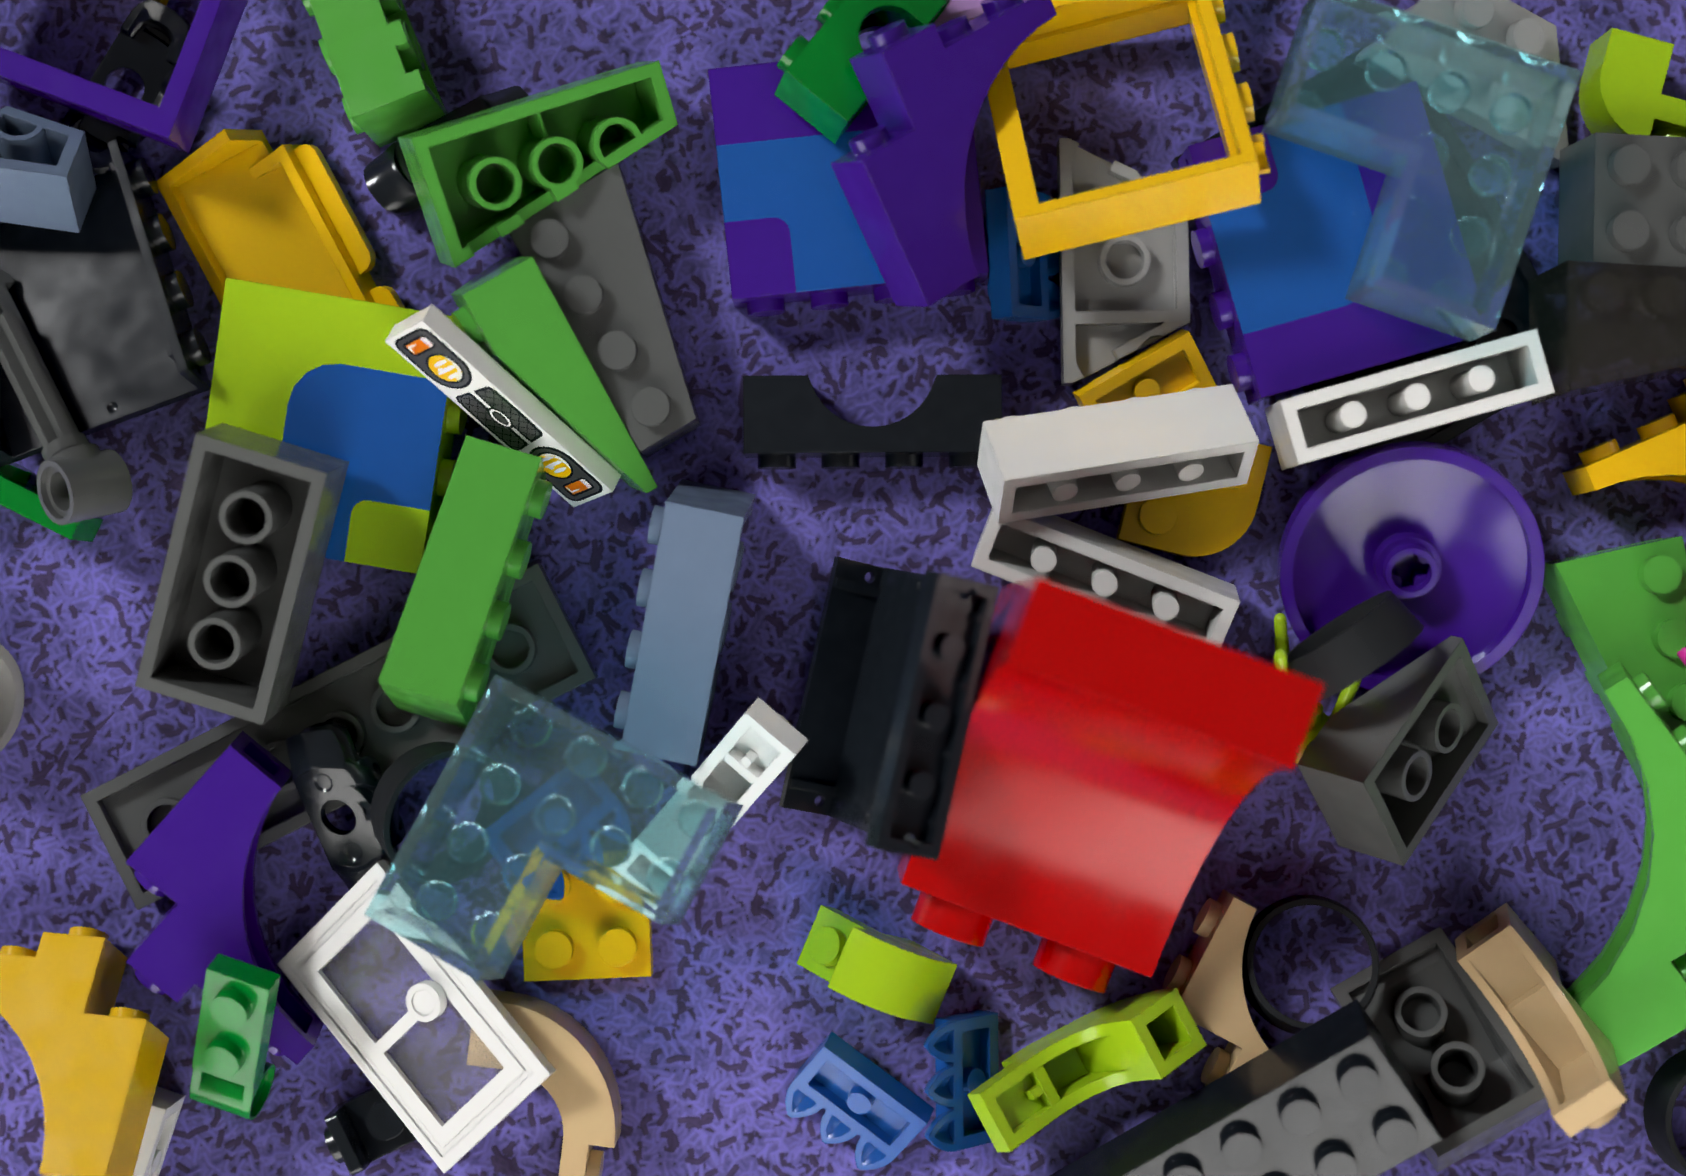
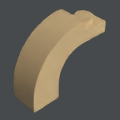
(580, 1085)

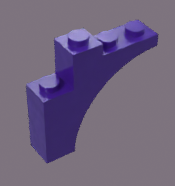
(912, 168)
(207, 866)

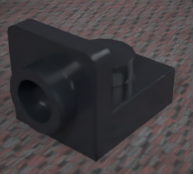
(364, 1131)

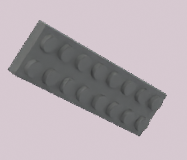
(534, 650)

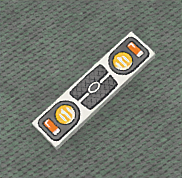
(501, 404)

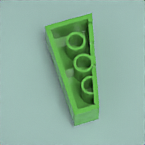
(377, 66)
(465, 583)
(1628, 610)

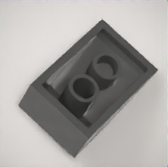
(1399, 752)
(1449, 1046)

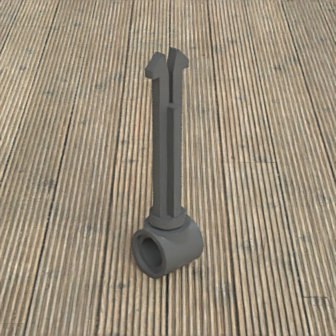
(77, 476)

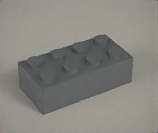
(1623, 200)
(241, 572)

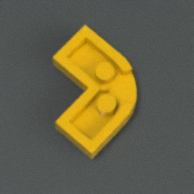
(1196, 521)

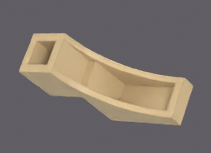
(1213, 983)
(1552, 1030)

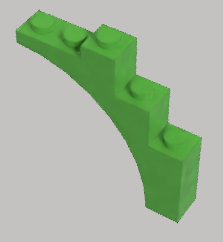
(1640, 976)

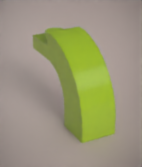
(1104, 1049)

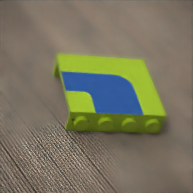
(327, 381)

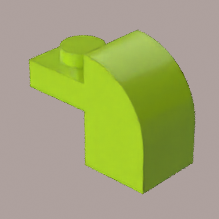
(1625, 86)
(876, 967)

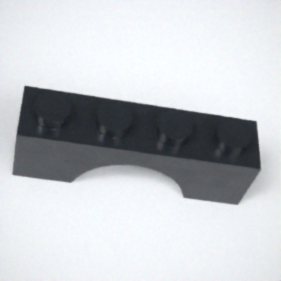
(790, 422)

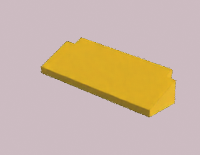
(271, 218)

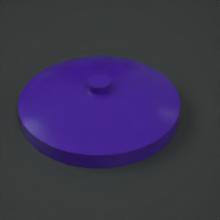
(1429, 529)

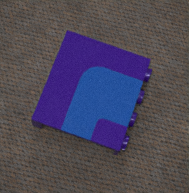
(784, 206)
(1287, 271)

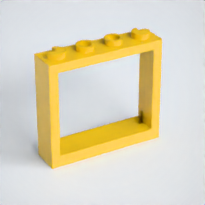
(1149, 200)

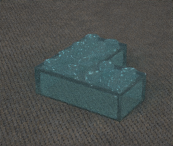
(1456, 131)
(535, 797)

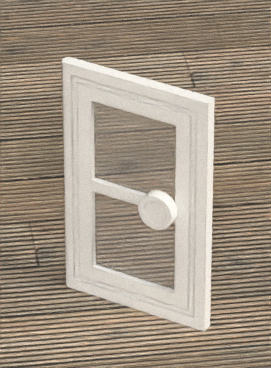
(415, 1026)

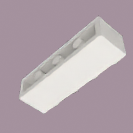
(1409, 399)
(1116, 453)
(1109, 572)

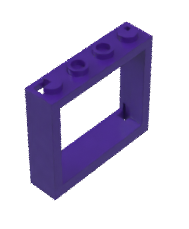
(184, 100)

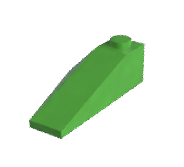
(525, 331)

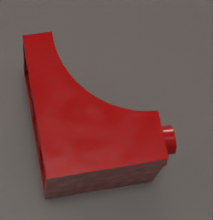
(1099, 779)

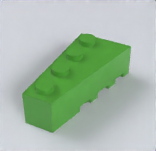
(512, 160)

